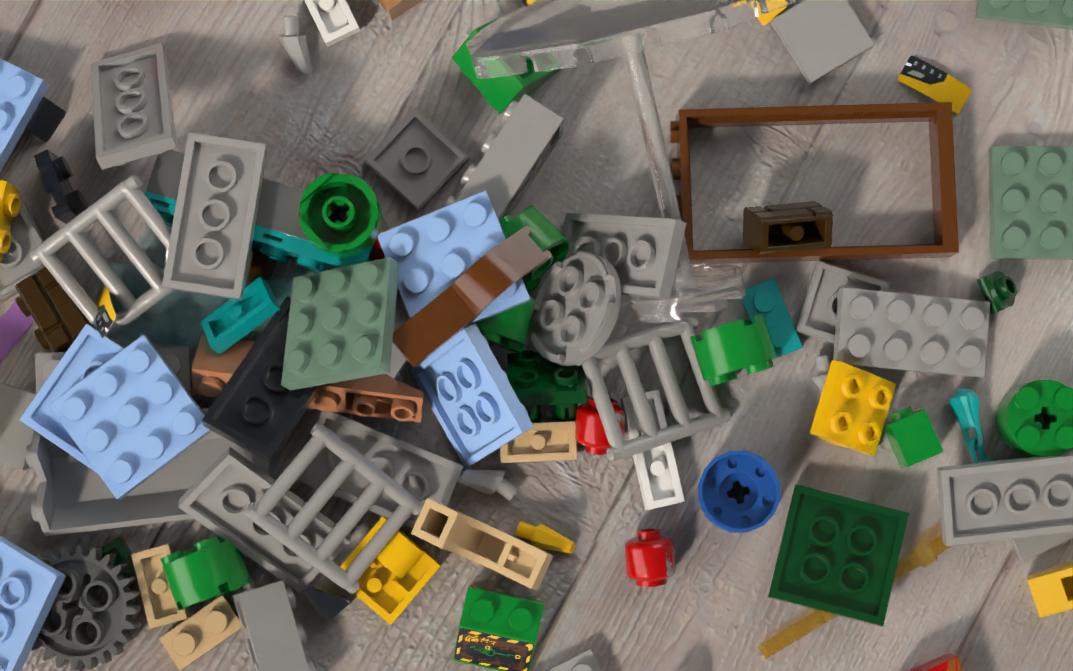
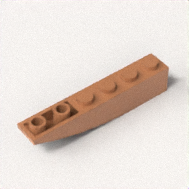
(364, 396)

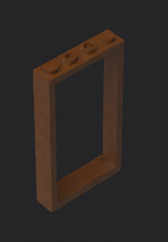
(942, 173)

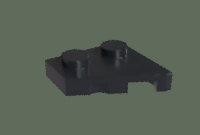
(55, 179)

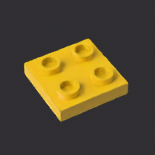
(852, 408)
(394, 574)

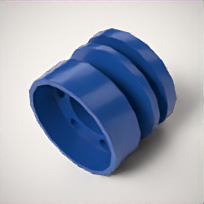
(751, 473)

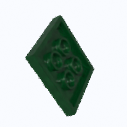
(838, 555)

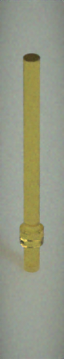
(922, 554)

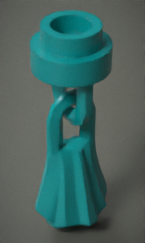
(966, 409)

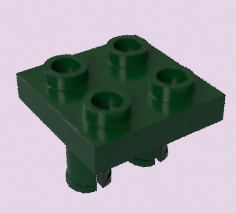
(546, 383)

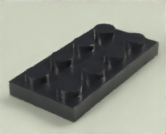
(253, 404)

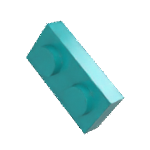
(767, 300)
(240, 317)

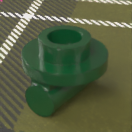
(998, 290)

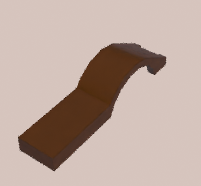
(468, 296)

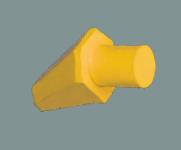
(545, 538)

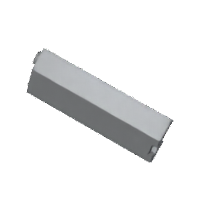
(78, 500)

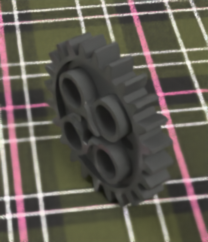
(109, 618)

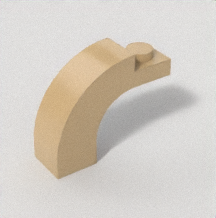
(482, 543)

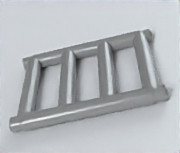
(73, 233)
(651, 435)
(291, 534)

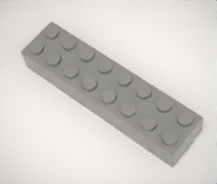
(504, 172)

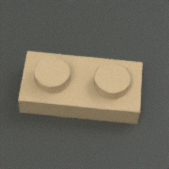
(542, 443)
(154, 588)
(201, 632)

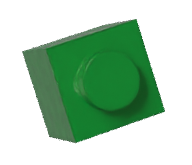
(912, 436)

